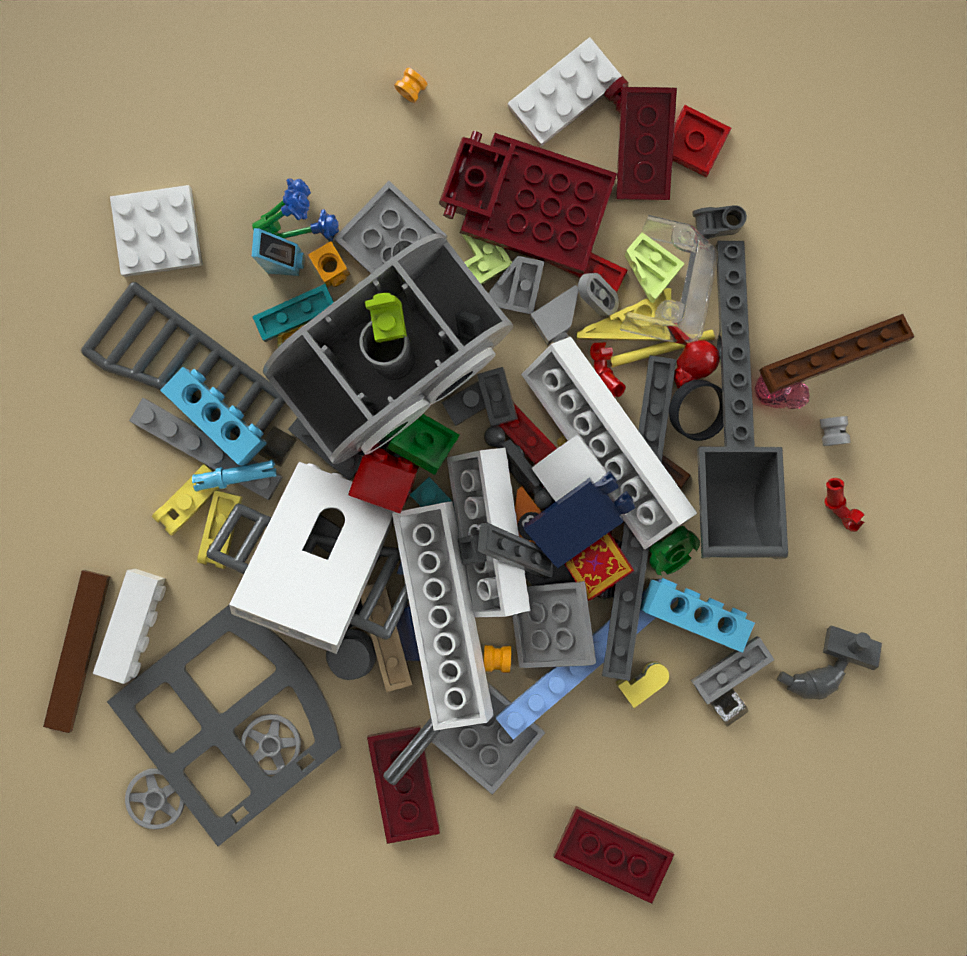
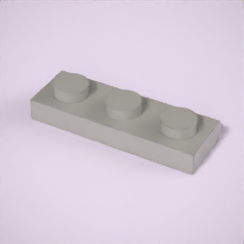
(732, 670)

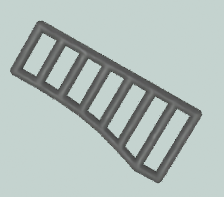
(196, 336)
(262, 521)

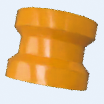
(410, 85)

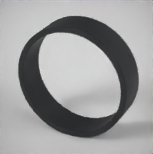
(677, 400)

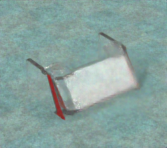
(682, 320)

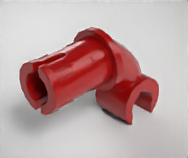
(600, 356)
(837, 503)

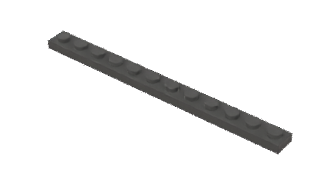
(629, 590)

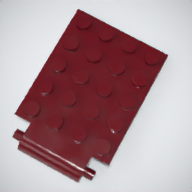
(527, 199)

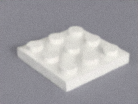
(156, 231)

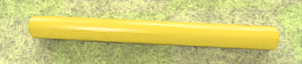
(654, 350)

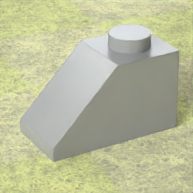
(556, 317)

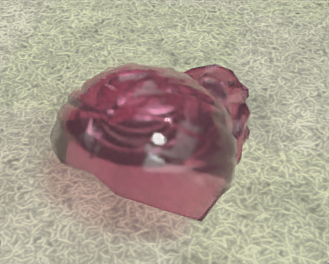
(791, 397)

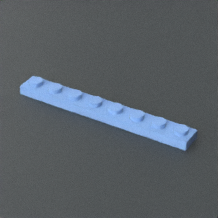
(557, 683)

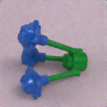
(297, 204)

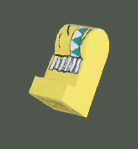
(644, 684)

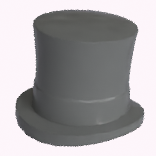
(354, 657)

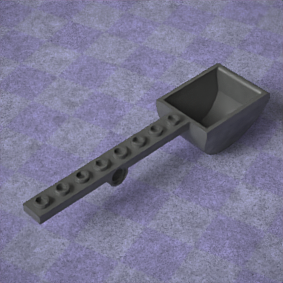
(739, 483)

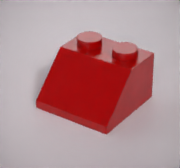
(384, 480)

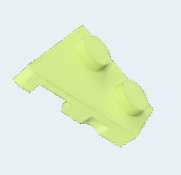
(652, 265)

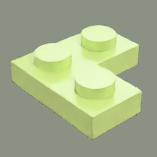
(488, 259)

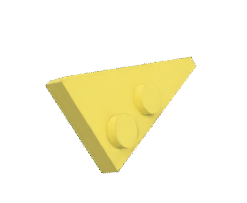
(610, 327)

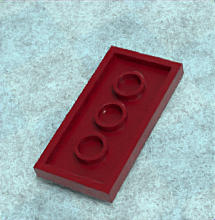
(646, 143)
(408, 806)
(613, 854)

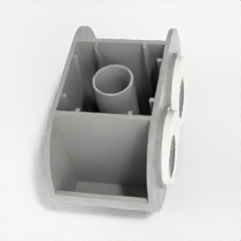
(366, 391)

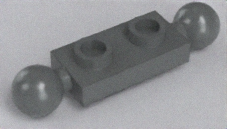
(519, 467)

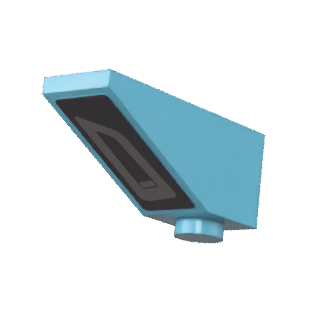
(277, 254)

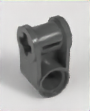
(712, 221)

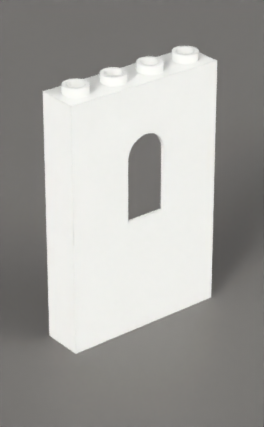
(302, 591)

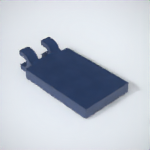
(579, 519)

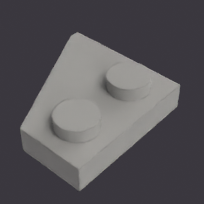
(518, 285)

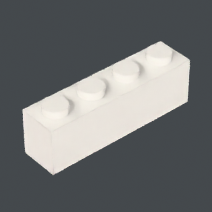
(129, 626)

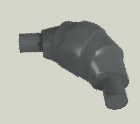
(817, 682)

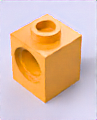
(321, 257)

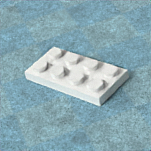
(564, 92)

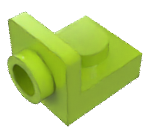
(386, 317)

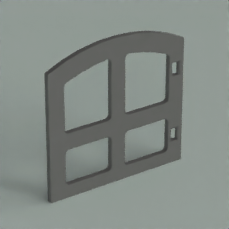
(219, 728)

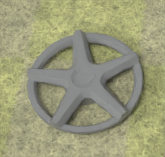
(270, 743)
(152, 800)

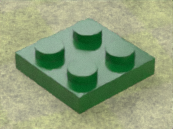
(425, 443)

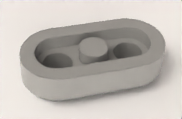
(598, 294)

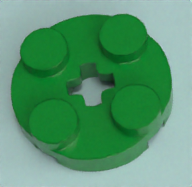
(673, 551)

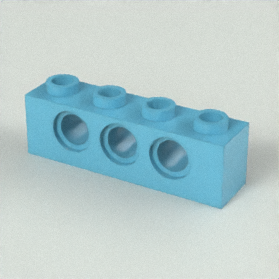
(180, 392)
(732, 634)

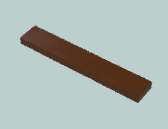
(836, 353)
(76, 651)

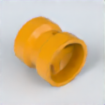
(497, 658)

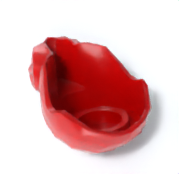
(696, 362)

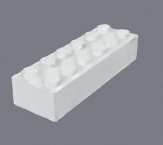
(480, 496)

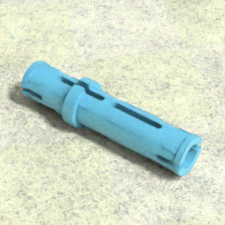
(224, 477)

